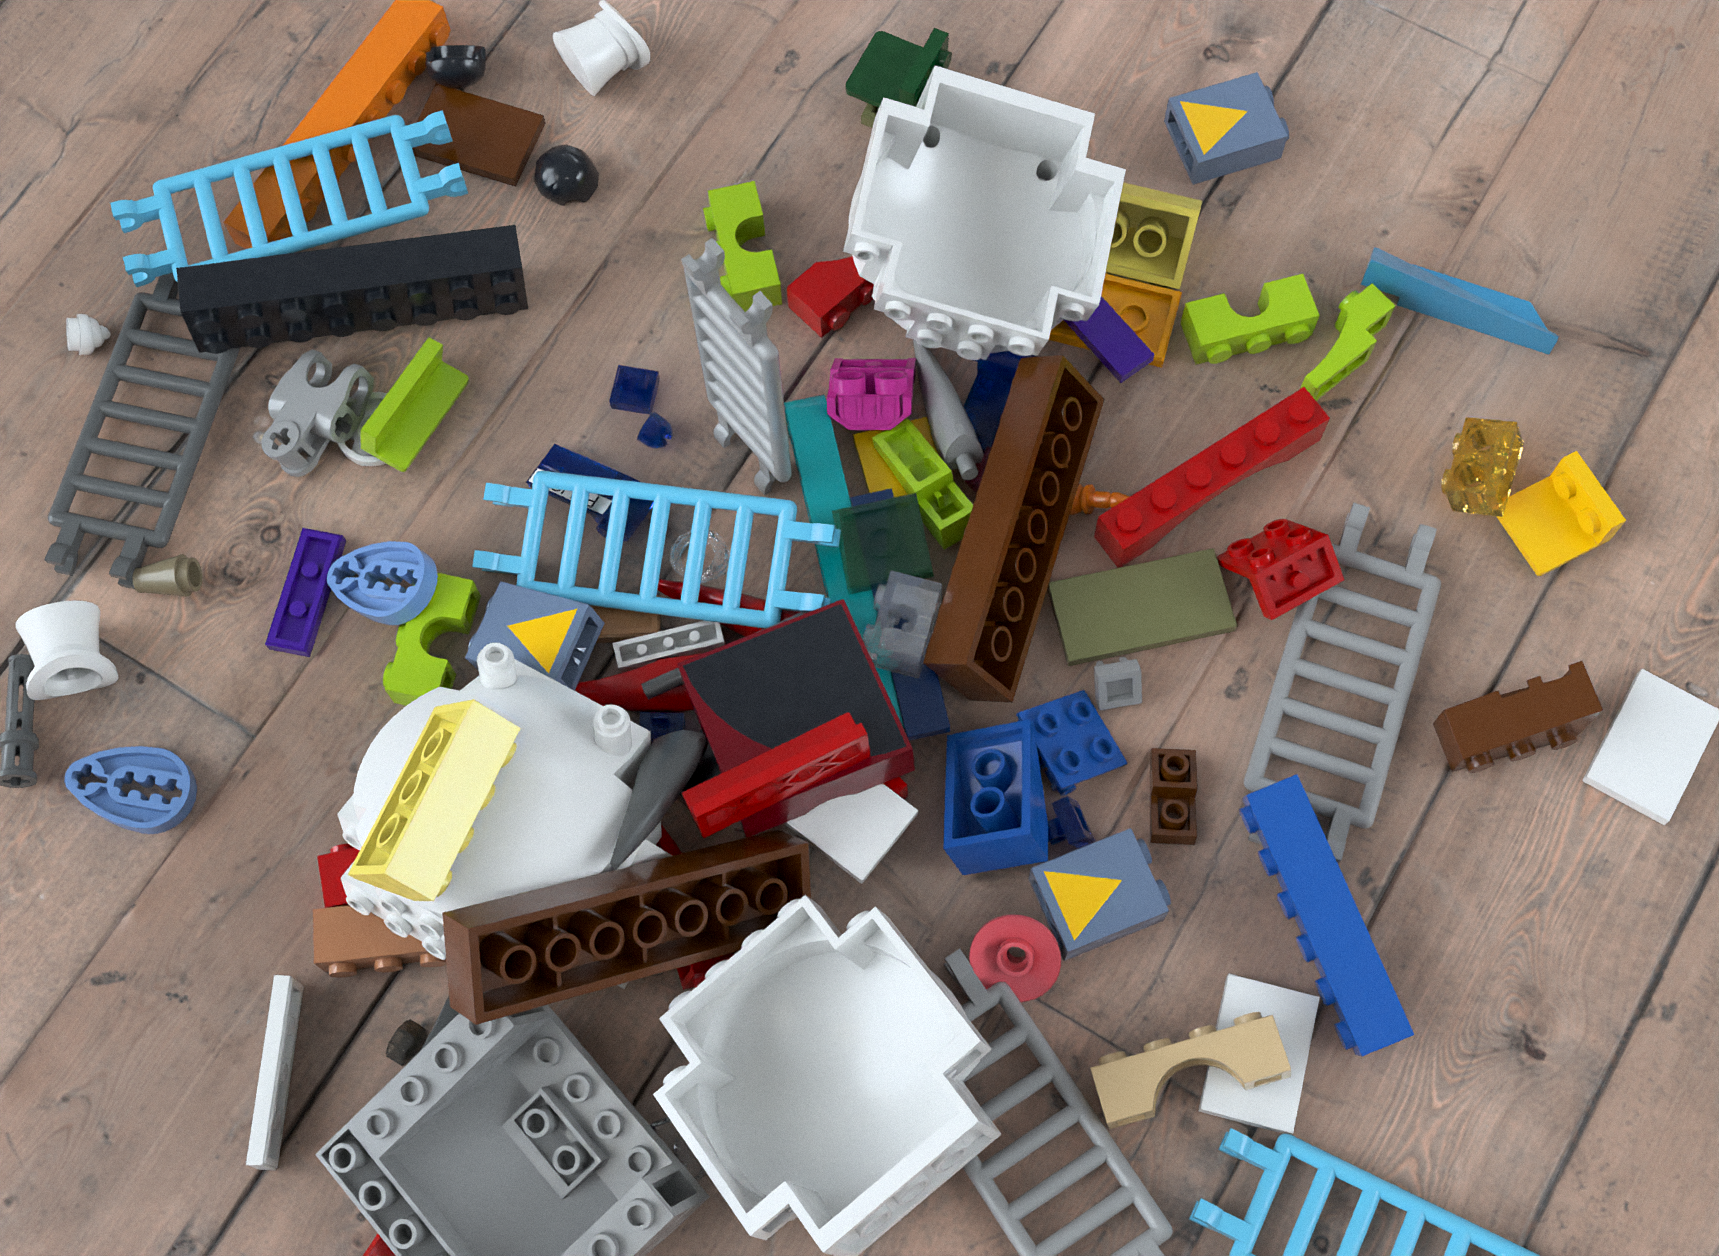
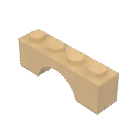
(1246, 1051)

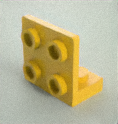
(1561, 516)

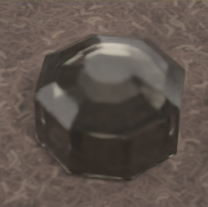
(406, 1042)

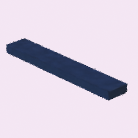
(921, 698)

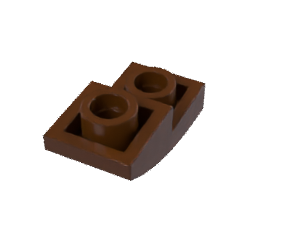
(1173, 796)

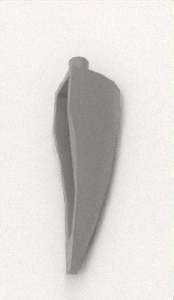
(946, 416)

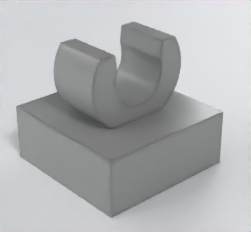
(1117, 684)

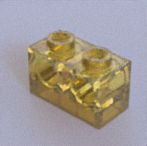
(1491, 467)

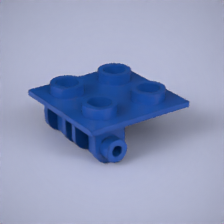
(1072, 741)

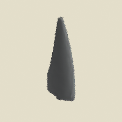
(657, 786)

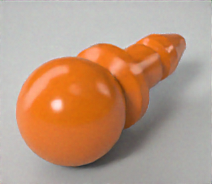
(1087, 498)

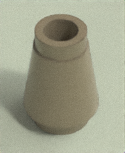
(169, 577)

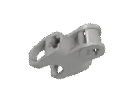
(312, 413)

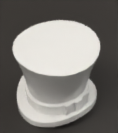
(601, 48)
(64, 650)

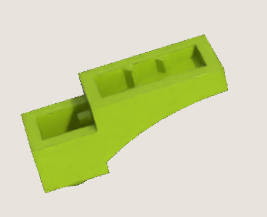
(1358, 321)
(923, 472)

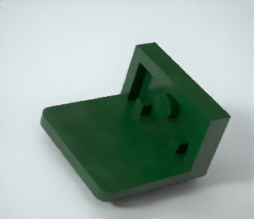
(897, 68)

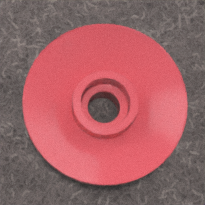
(1026, 975)

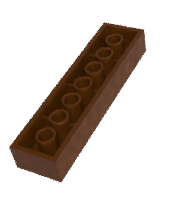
(1015, 530)
(618, 924)

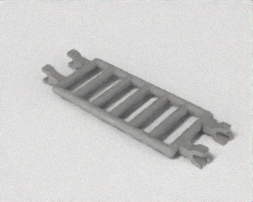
(739, 367)
(1396, 698)
(1078, 1109)

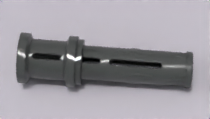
(14, 741)

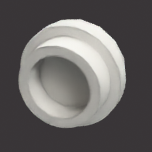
(85, 334)

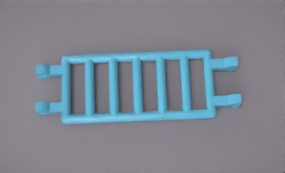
(405, 137)
(662, 495)
(1330, 1167)

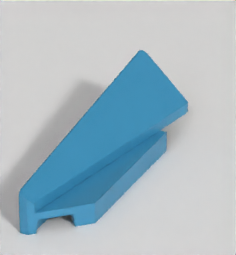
(1459, 302)

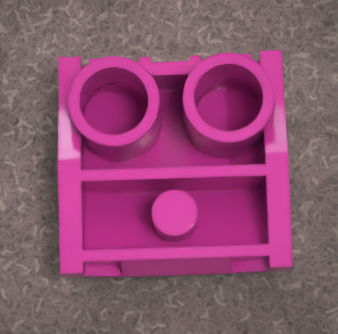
(871, 392)

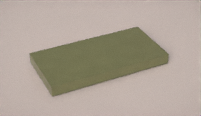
(1141, 607)

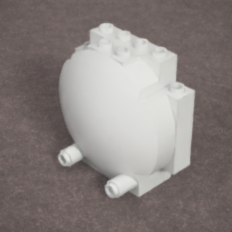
(982, 216)
(551, 805)
(825, 1078)

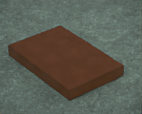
(486, 135)

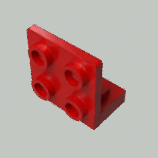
(1284, 565)

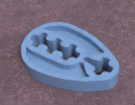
(374, 564)
(134, 811)

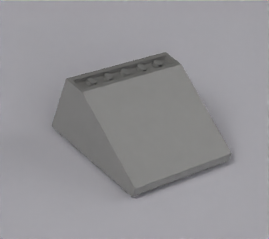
(509, 1149)

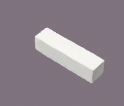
(669, 643)

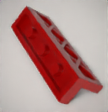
(777, 774)

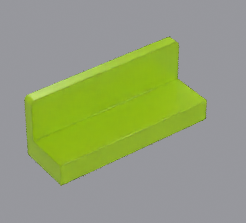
(413, 407)

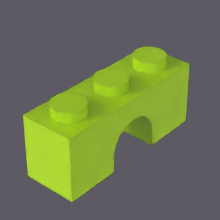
(736, 218)
(1218, 332)
(413, 668)

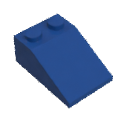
(994, 799)

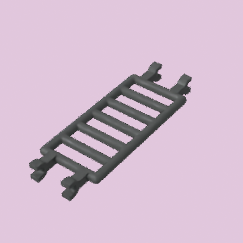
(137, 539)

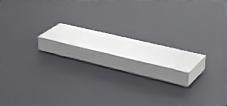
(275, 1073)

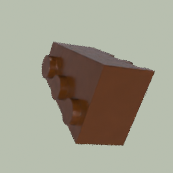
(1518, 721)

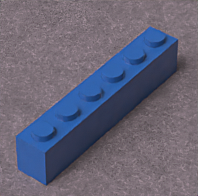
(1326, 916)

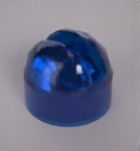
(654, 431)

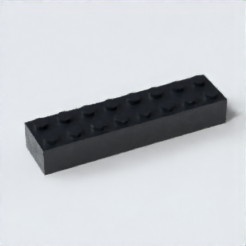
(352, 289)

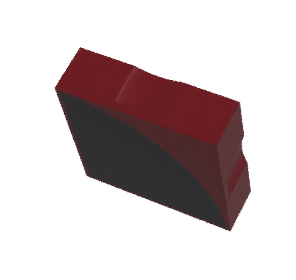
(786, 684)

